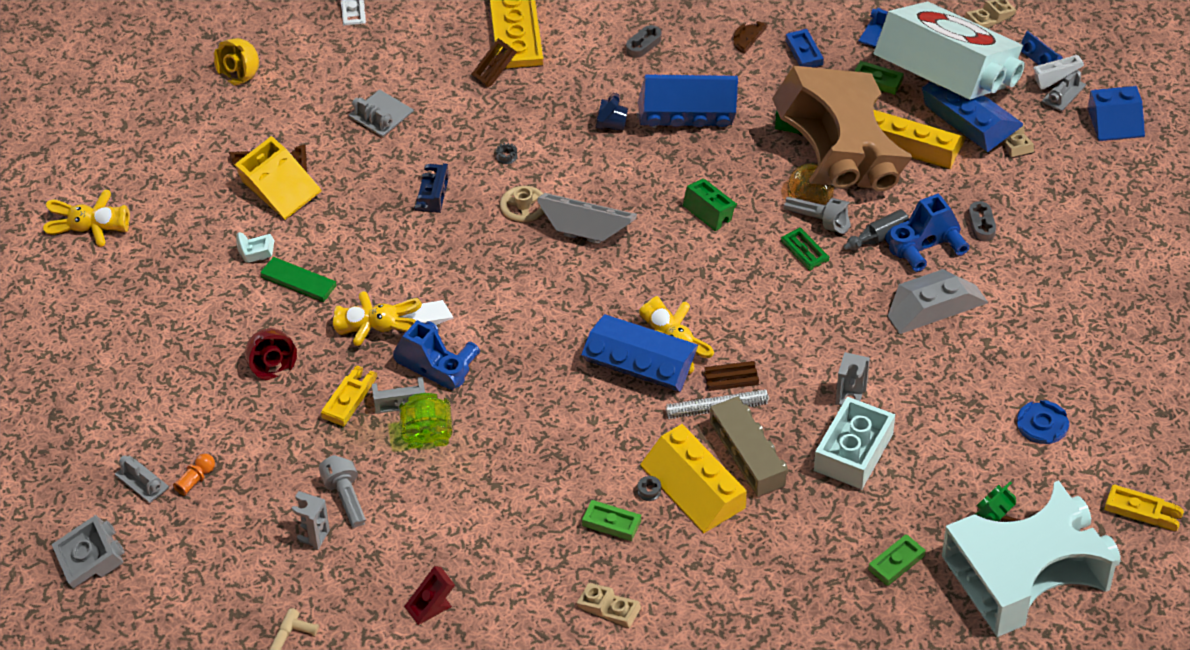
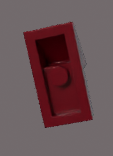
(430, 596)

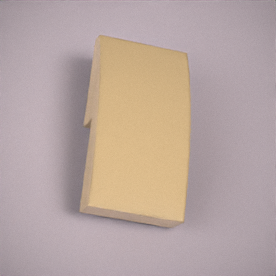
(992, 13)
(1018, 143)
(603, 603)

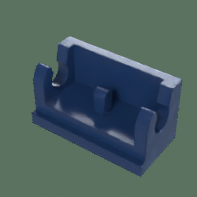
(432, 188)

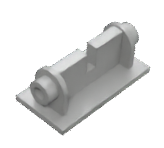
(1065, 91)
(140, 479)

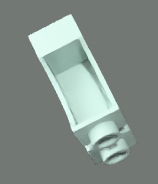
(1016, 561)

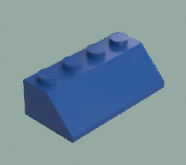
(688, 100)
(975, 118)
(640, 352)

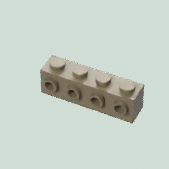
(748, 446)

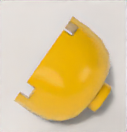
(236, 56)

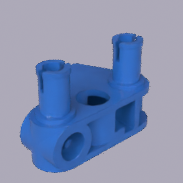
(929, 218)
(425, 354)

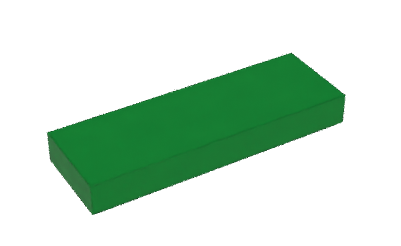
(298, 279)

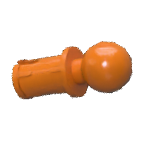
(203, 464)

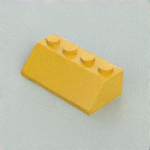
(921, 140)
(694, 479)

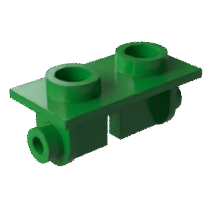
(996, 503)

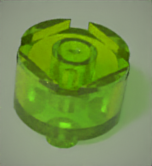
(425, 420)

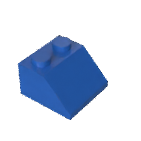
(1116, 113)

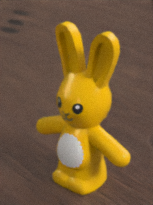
(83, 217)
(380, 317)
(663, 321)

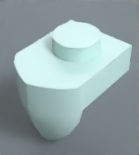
(255, 248)

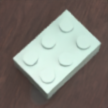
(854, 442)

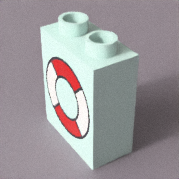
(949, 50)

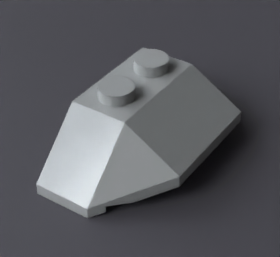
(583, 218)
(932, 299)

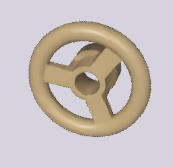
(523, 198)

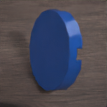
(1044, 429)

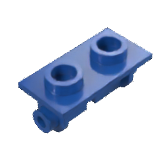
(1038, 50)

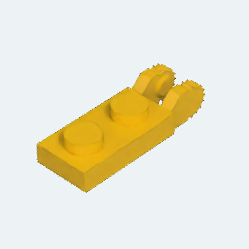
(348, 396)
(1143, 507)

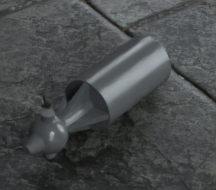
(876, 231)

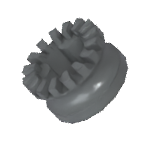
(511, 149)
(656, 488)

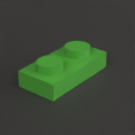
(886, 79)
(611, 520)
(896, 560)

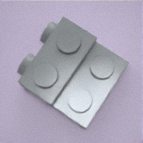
(88, 551)

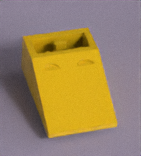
(277, 178)

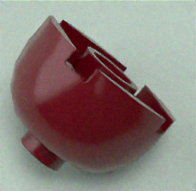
(268, 349)

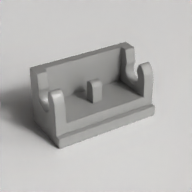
(852, 377)
(390, 399)
(313, 518)

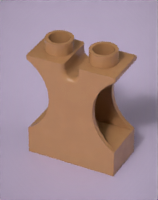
(840, 124)

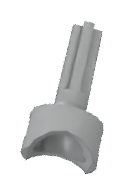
(833, 213)
(343, 475)

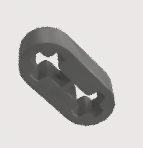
(640, 39)
(977, 221)

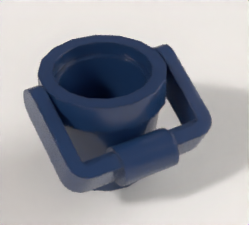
(611, 114)

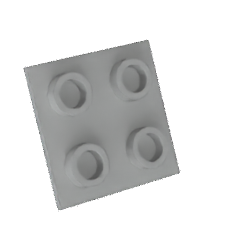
(379, 112)

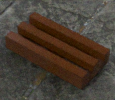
(496, 64)
(729, 372)

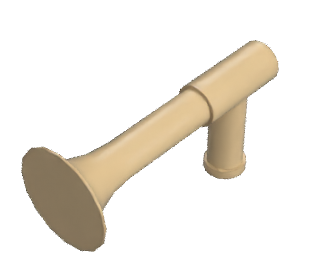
(290, 622)

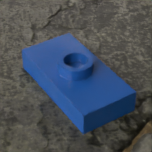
(804, 48)

